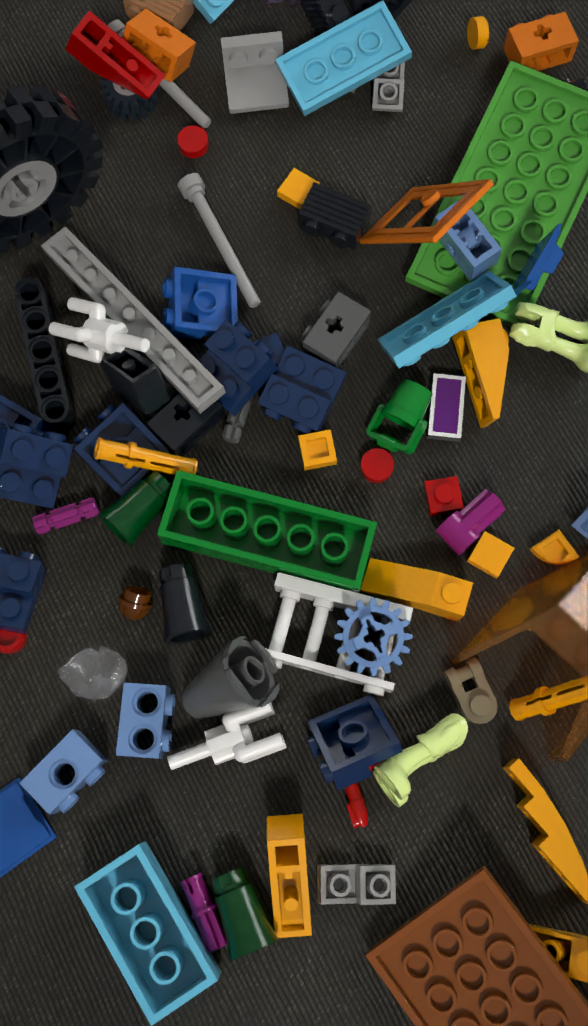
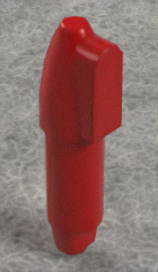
(356, 806)

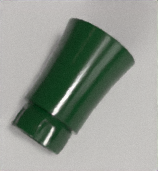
(137, 508)
(241, 914)

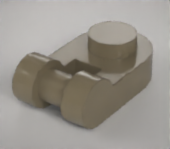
(476, 705)

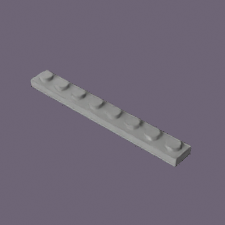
(165, 351)

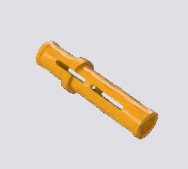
(144, 458)
(547, 700)

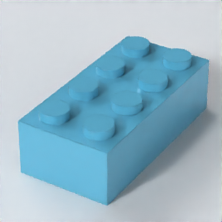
(148, 932)

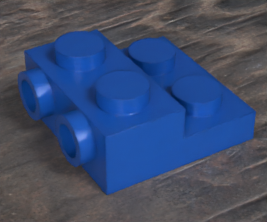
(198, 302)

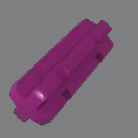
(65, 516)

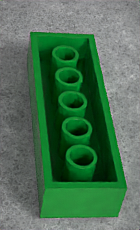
(266, 531)

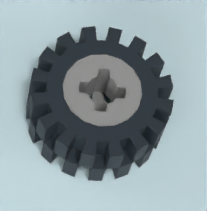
(125, 102)

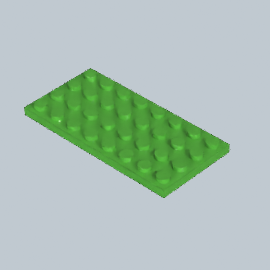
(538, 160)

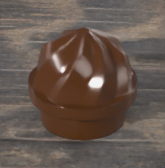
(135, 602)

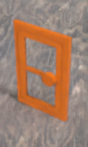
(428, 195)

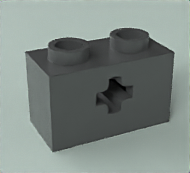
(340, 314)

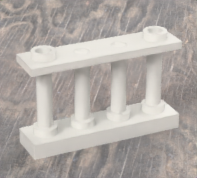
(325, 599)

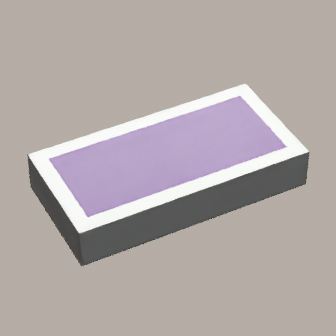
(446, 407)

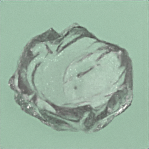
(94, 673)

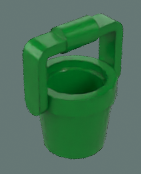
(405, 409)

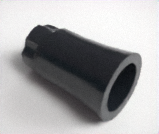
(182, 606)

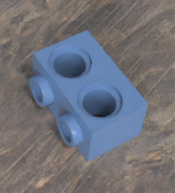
(135, 720)

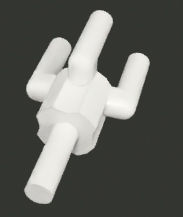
(97, 333)
(232, 740)

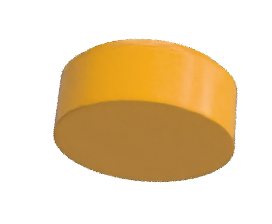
(477, 32)

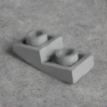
(389, 90)
(356, 884)

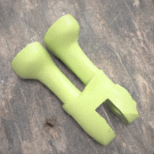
(544, 335)
(436, 742)

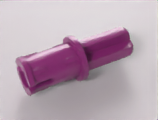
(204, 912)

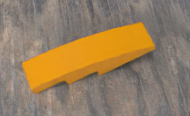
(555, 840)

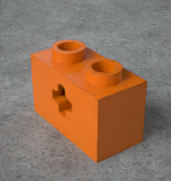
(542, 42)
(160, 43)

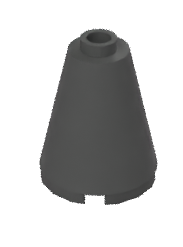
(232, 681)

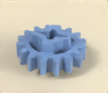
(394, 627)

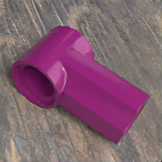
(465, 526)

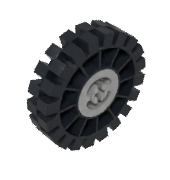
(52, 155)

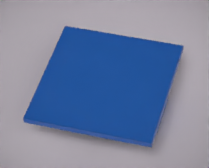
(542, 259)
(21, 827)

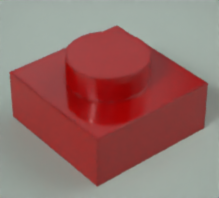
(443, 496)

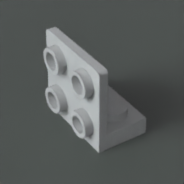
(252, 73)

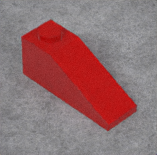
(112, 57)

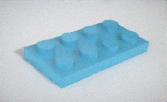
(343, 58)
(446, 318)

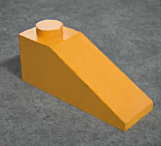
(484, 362)
(418, 588)
(288, 875)

